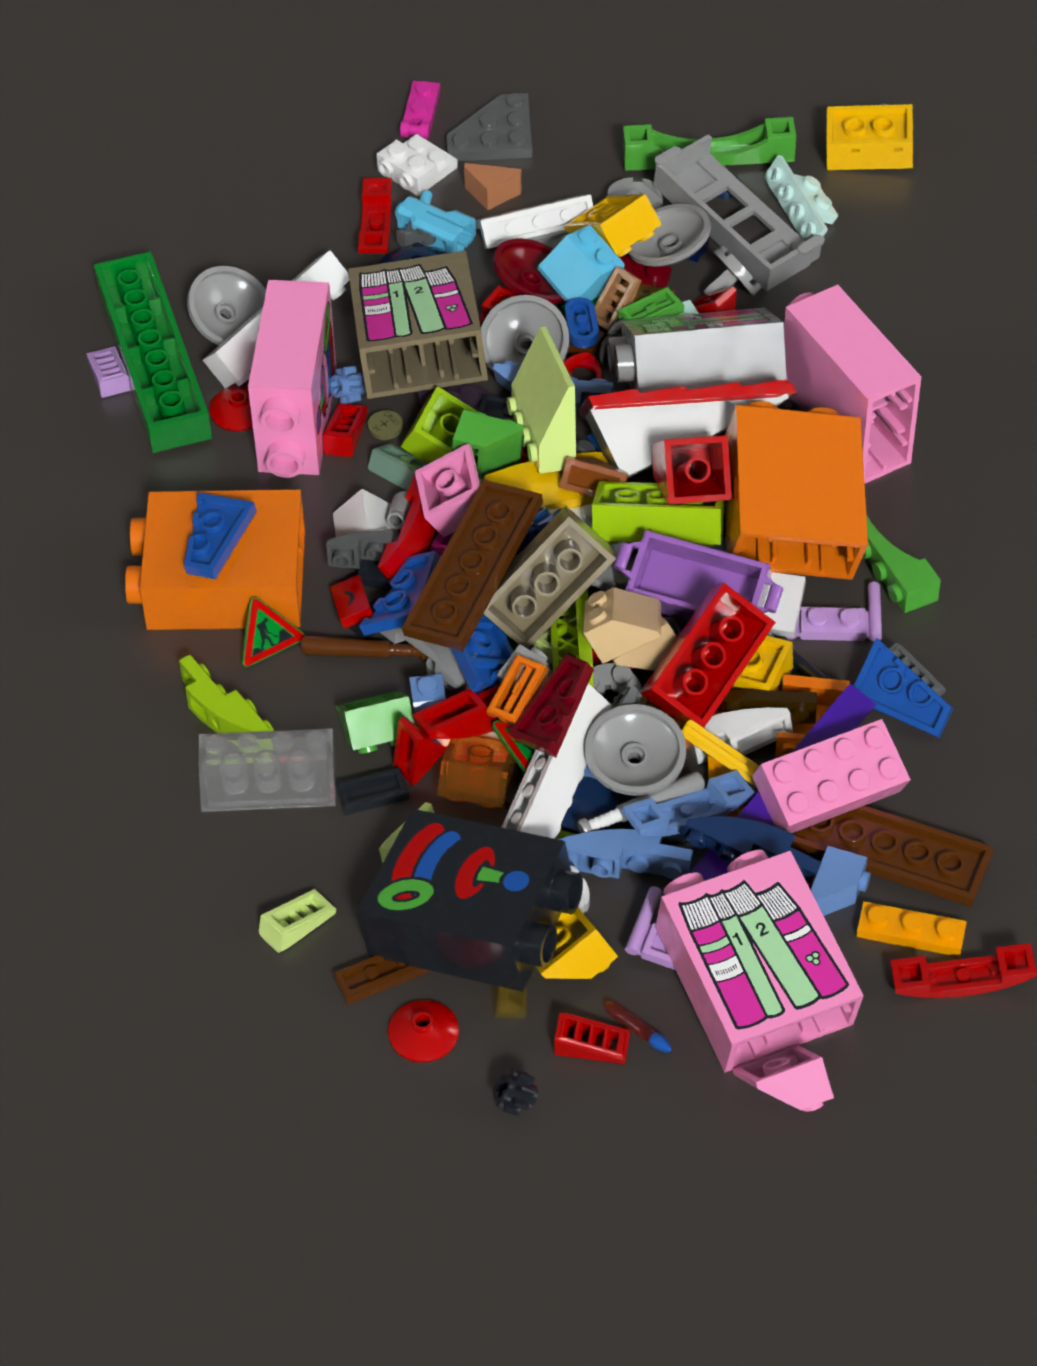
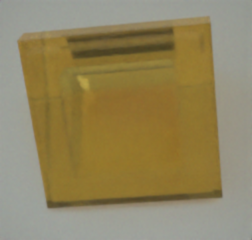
(510, 1003)

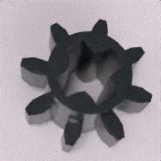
(515, 1092)

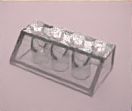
(267, 770)

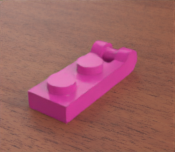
(420, 109)

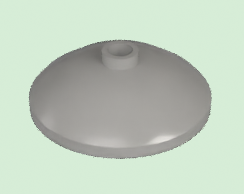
(678, 238)
(224, 292)
(519, 321)
(638, 734)

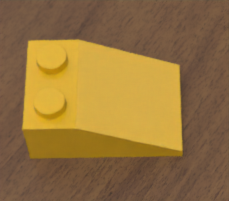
(619, 221)

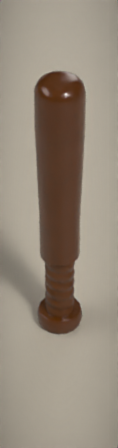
(357, 648)

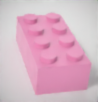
(831, 777)

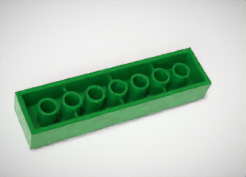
(152, 352)

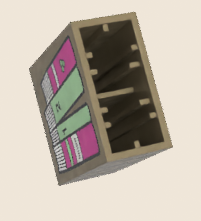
(417, 324)

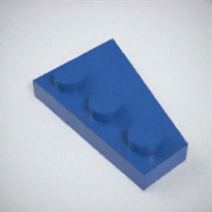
(215, 533)

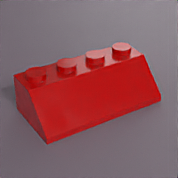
(708, 656)

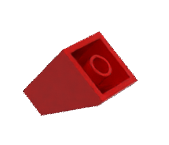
(692, 469)

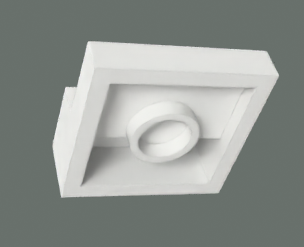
(415, 164)

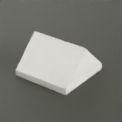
(362, 514)

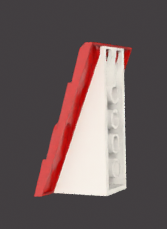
(633, 421)

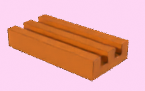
(528, 695)

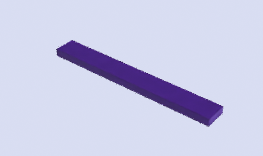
(842, 716)

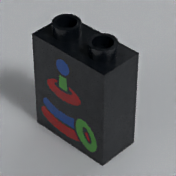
(469, 900)

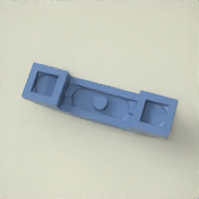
(668, 818)

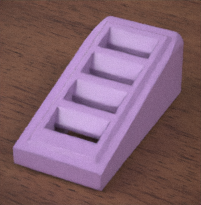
(109, 372)

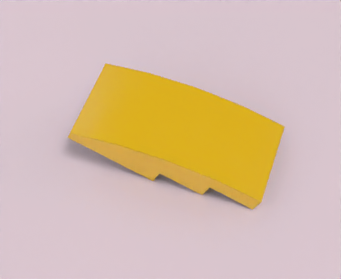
(528, 478)

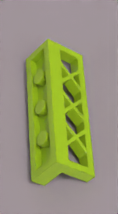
(575, 628)

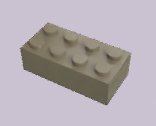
(548, 577)

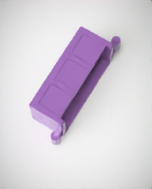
(685, 572)

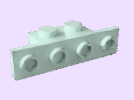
(800, 199)

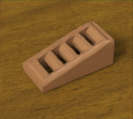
(606, 298)

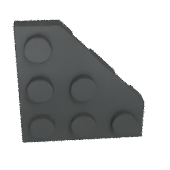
(494, 131)

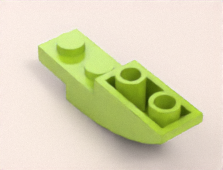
(214, 706)

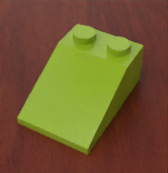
(435, 426)

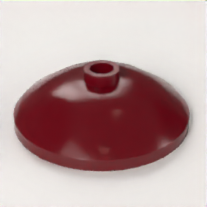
(517, 268)

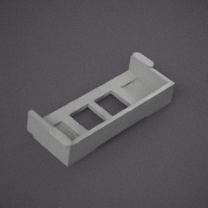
(697, 177)

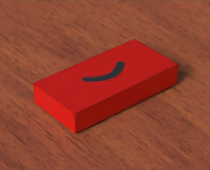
(351, 601)

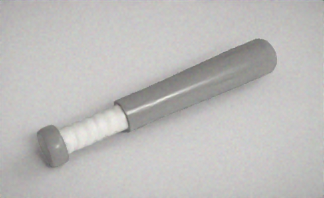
(682, 786)

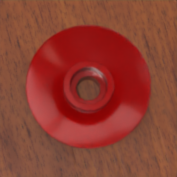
(232, 409)
(426, 1042)

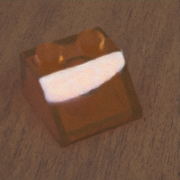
(476, 771)

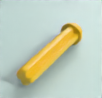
(719, 750)

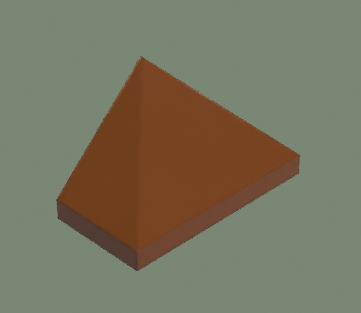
(584, 474)

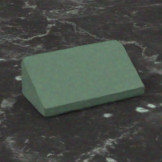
(394, 465)

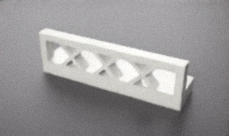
(532, 220)

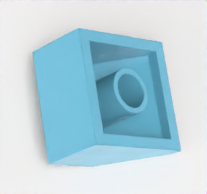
(580, 265)

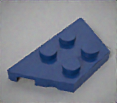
(484, 655)

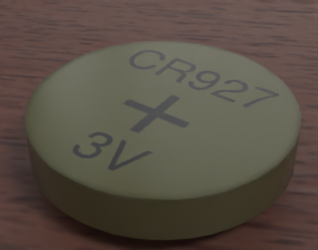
(385, 425)

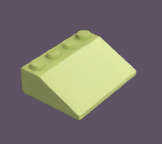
(545, 405)

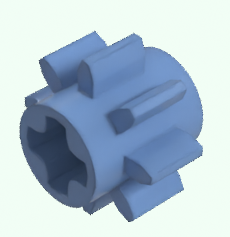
(348, 385)

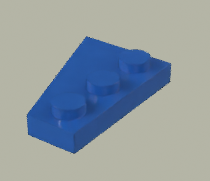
(406, 588)
(901, 692)

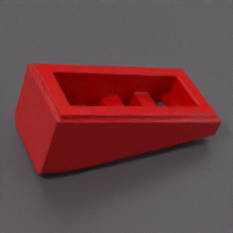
(344, 433)
(583, 1026)

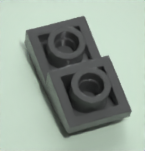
(349, 549)

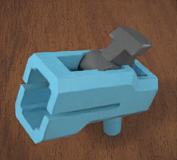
(433, 226)

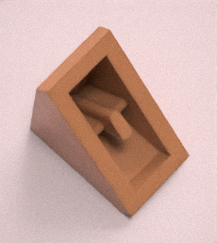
(492, 183)

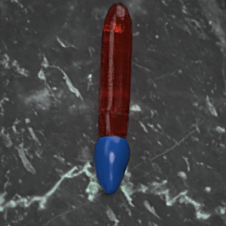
(637, 1026)

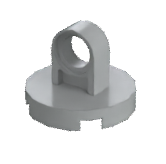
(734, 273)

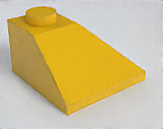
(579, 949)

